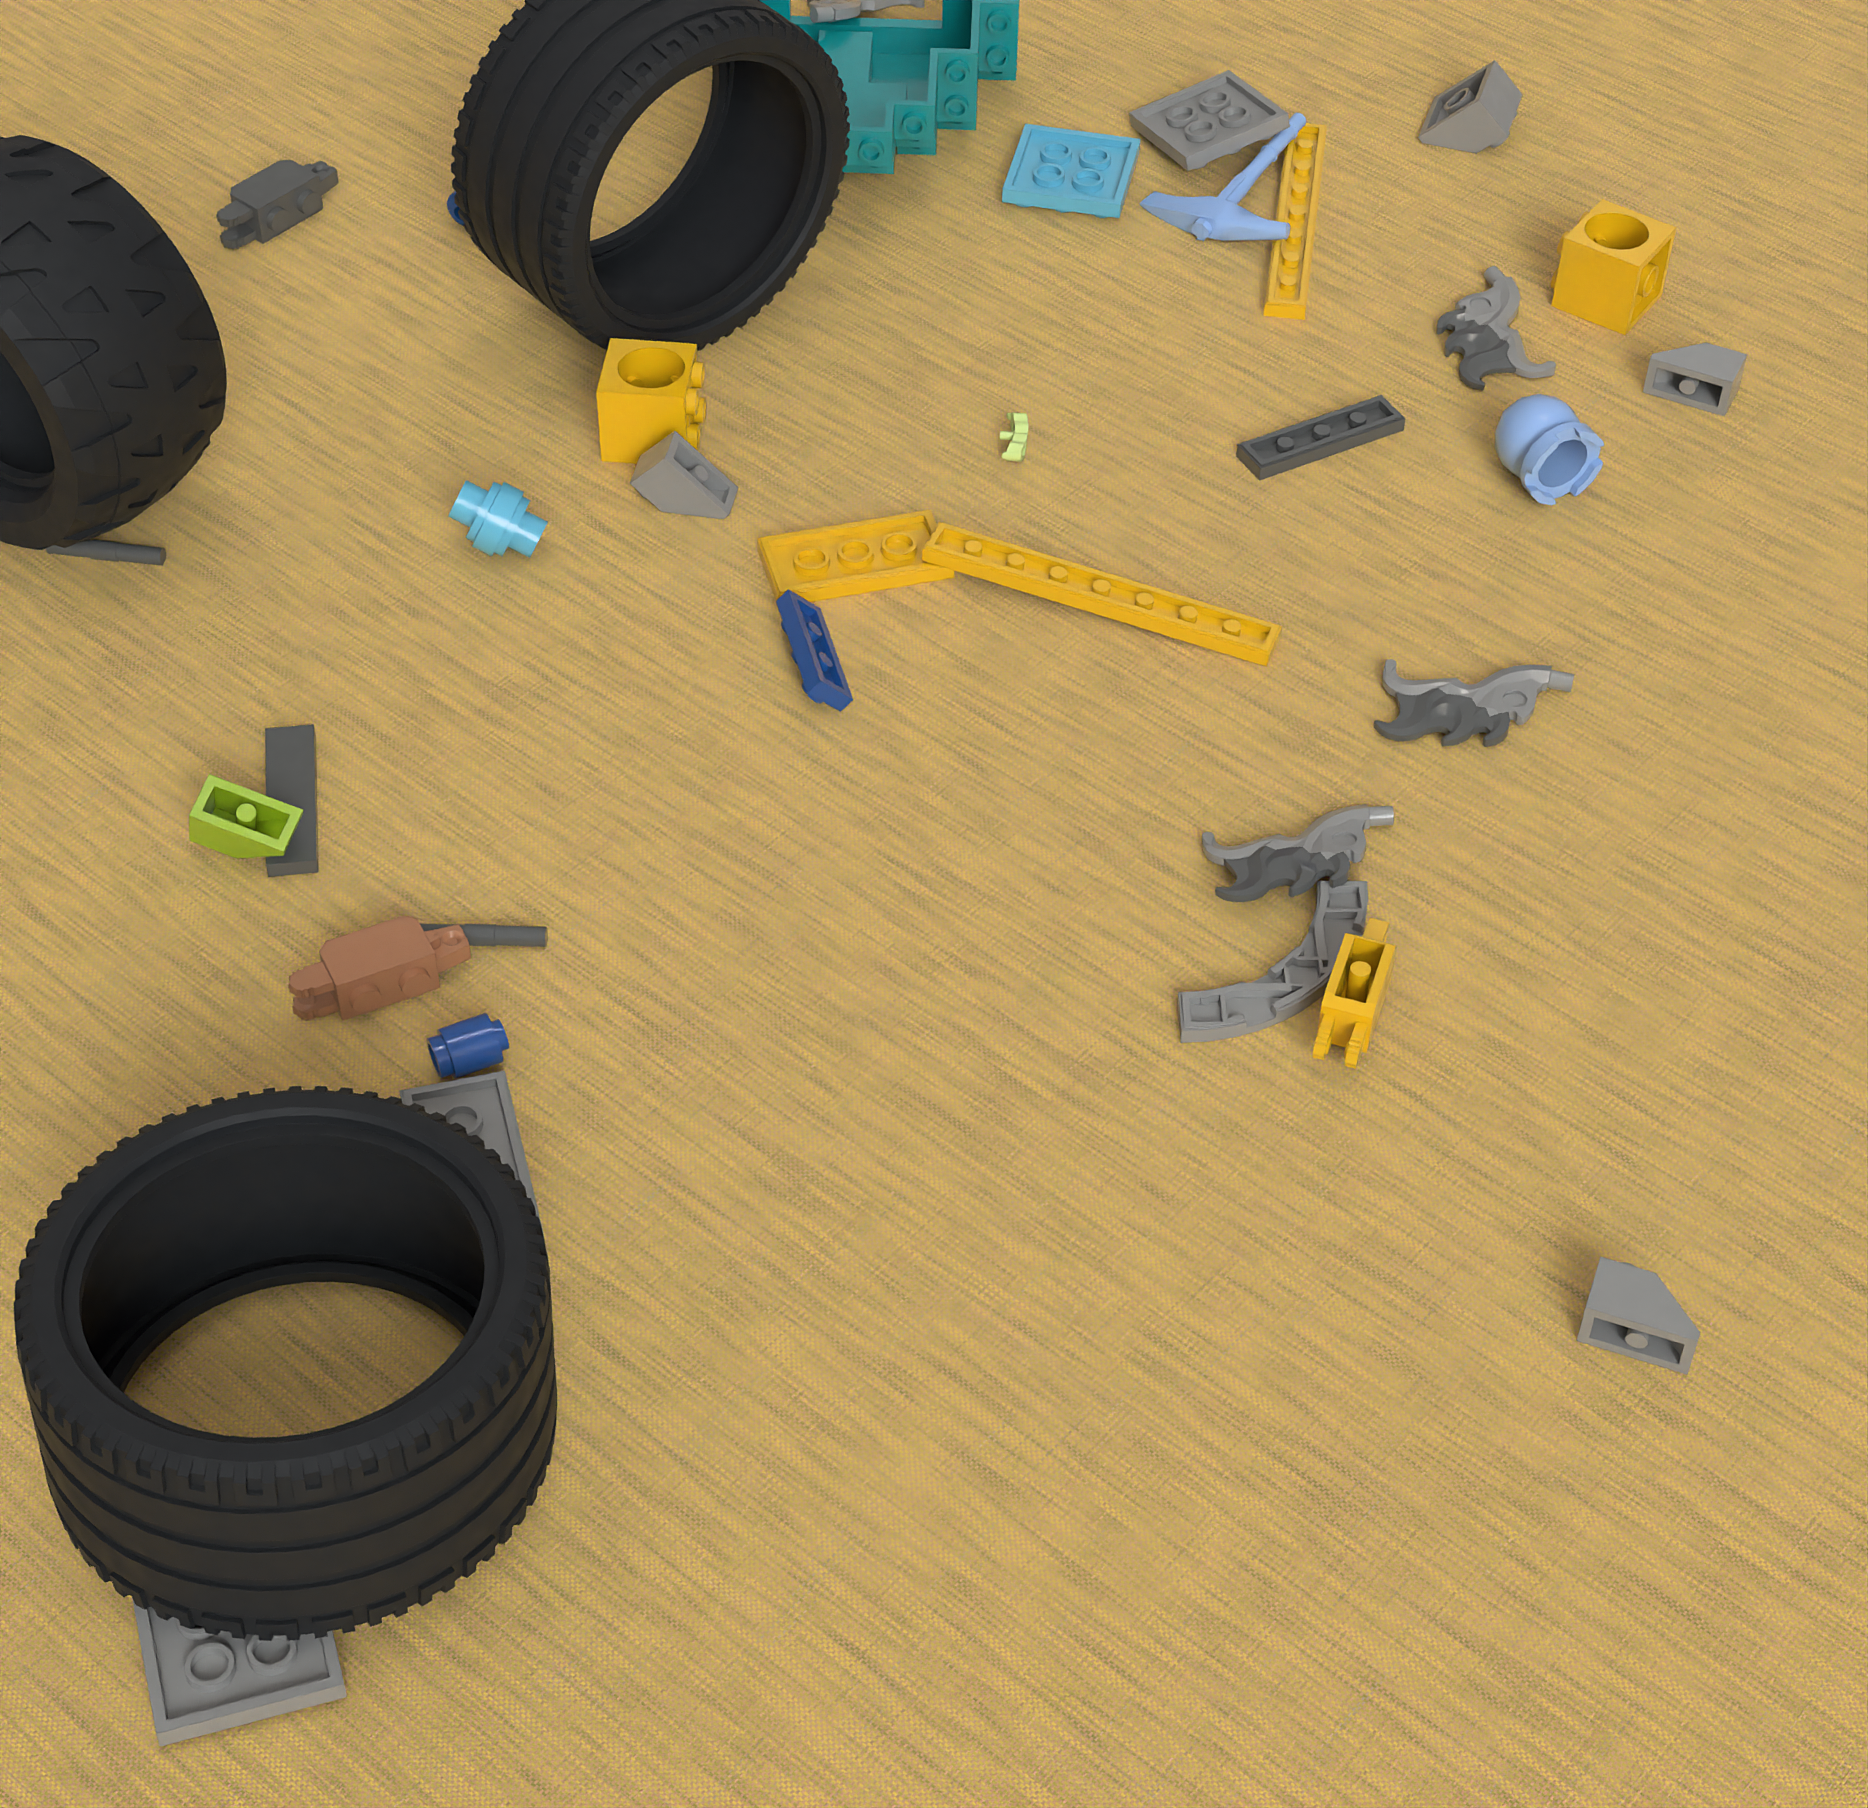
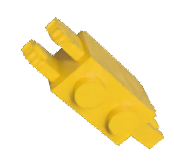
(1355, 993)

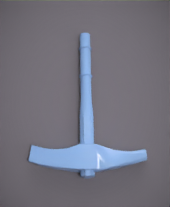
(1220, 215)

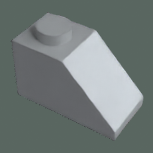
(1696, 376)
(683, 480)
(1637, 1317)

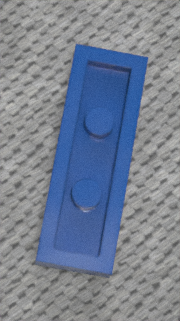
(813, 651)

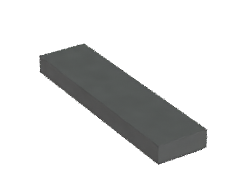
(1320, 437)
(293, 780)

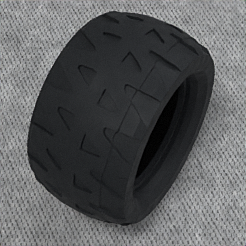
(101, 352)

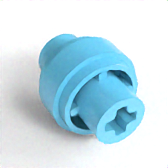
(497, 519)

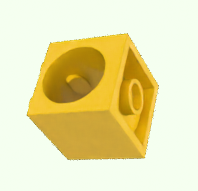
(1612, 266)
(647, 395)

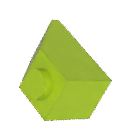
(241, 821)

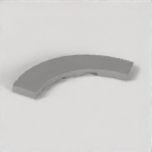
(1289, 984)

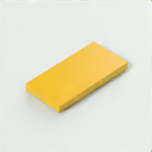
(851, 557)

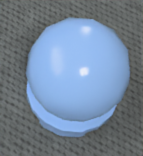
(1547, 447)

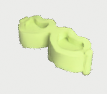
(1018, 435)

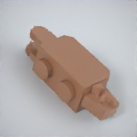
(376, 968)

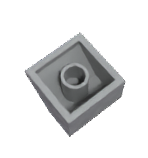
(1473, 112)

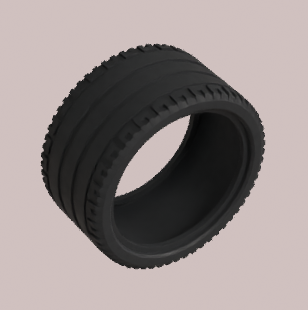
(729, 226)
(320, 1521)

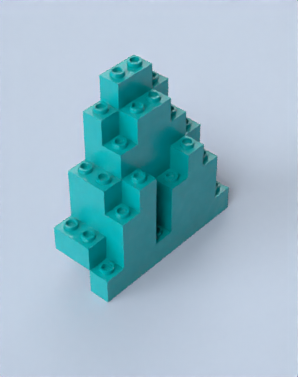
(914, 74)

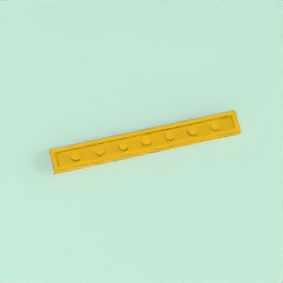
(1297, 206)
(1102, 593)

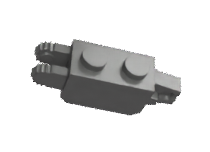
(274, 201)

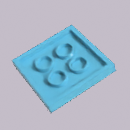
(1071, 171)

